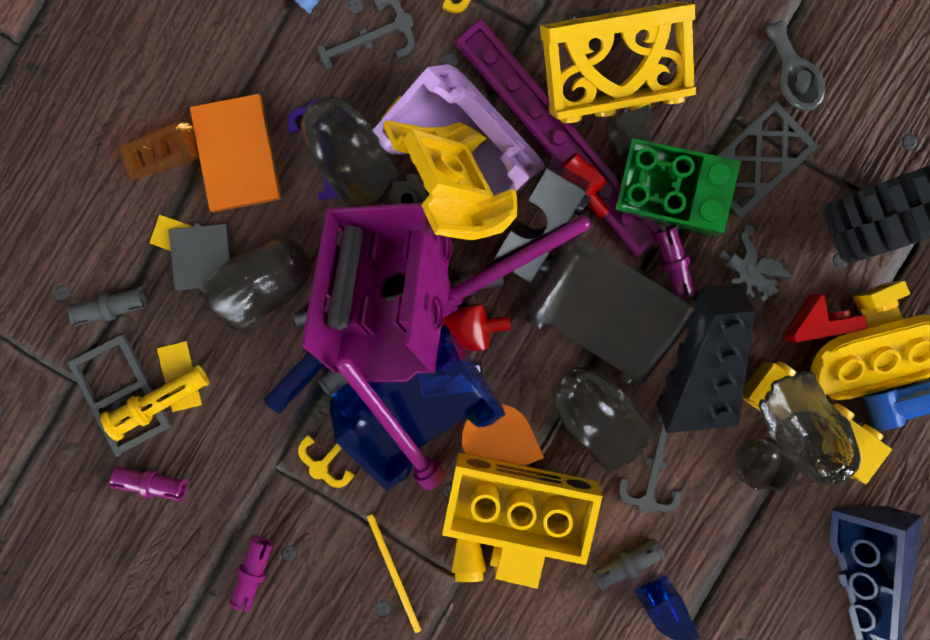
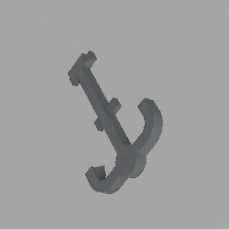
(403, 24)
(647, 502)

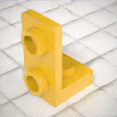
(881, 303)

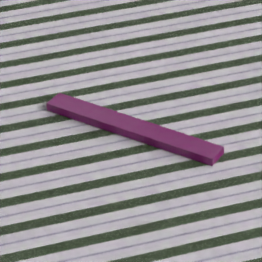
(557, 139)

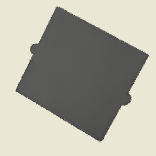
(197, 254)

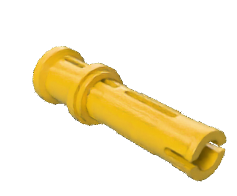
(138, 407)

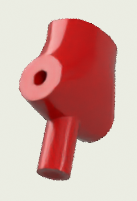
(580, 167)
(473, 328)

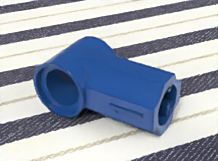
(893, 406)

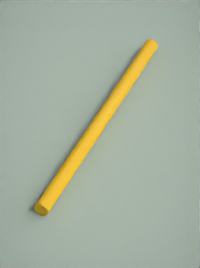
(393, 572)

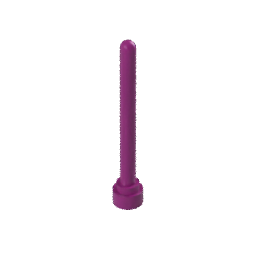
(514, 261)
(427, 470)

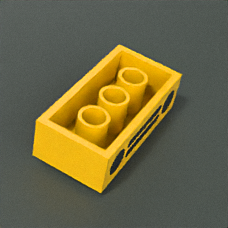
(522, 508)

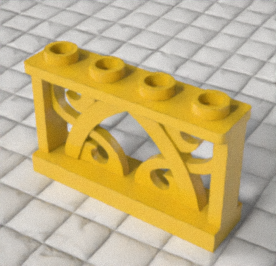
(576, 38)

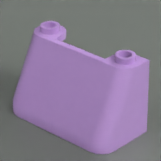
(447, 97)

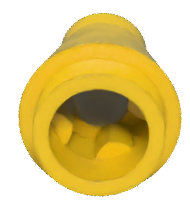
(468, 562)

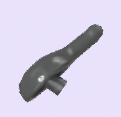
(799, 79)

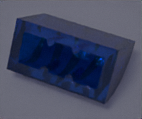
(666, 609)

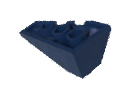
(877, 566)

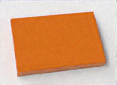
(235, 153)

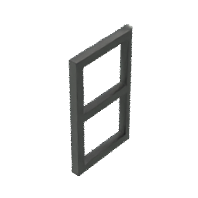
(141, 383)

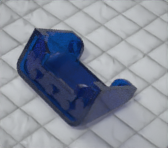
(422, 406)

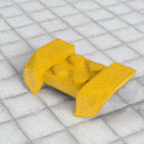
(459, 195)

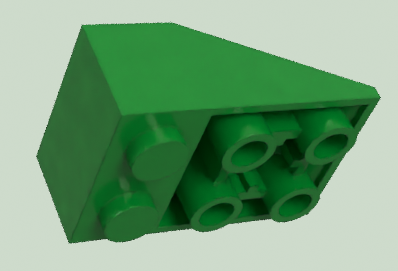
(678, 187)

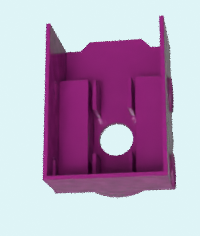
(382, 336)

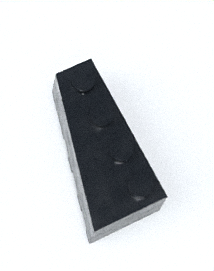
(711, 363)

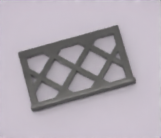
(787, 165)

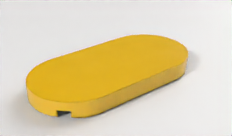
(875, 359)

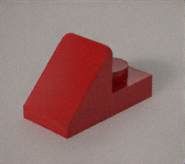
(815, 322)

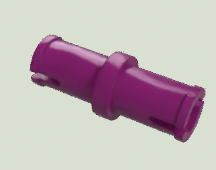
(675, 262)
(148, 484)
(251, 573)

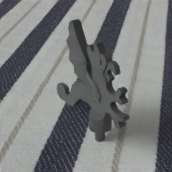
(750, 271)

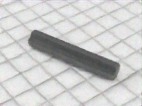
(345, 278)

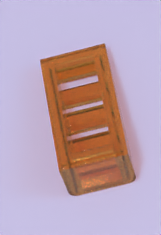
(180, 140)

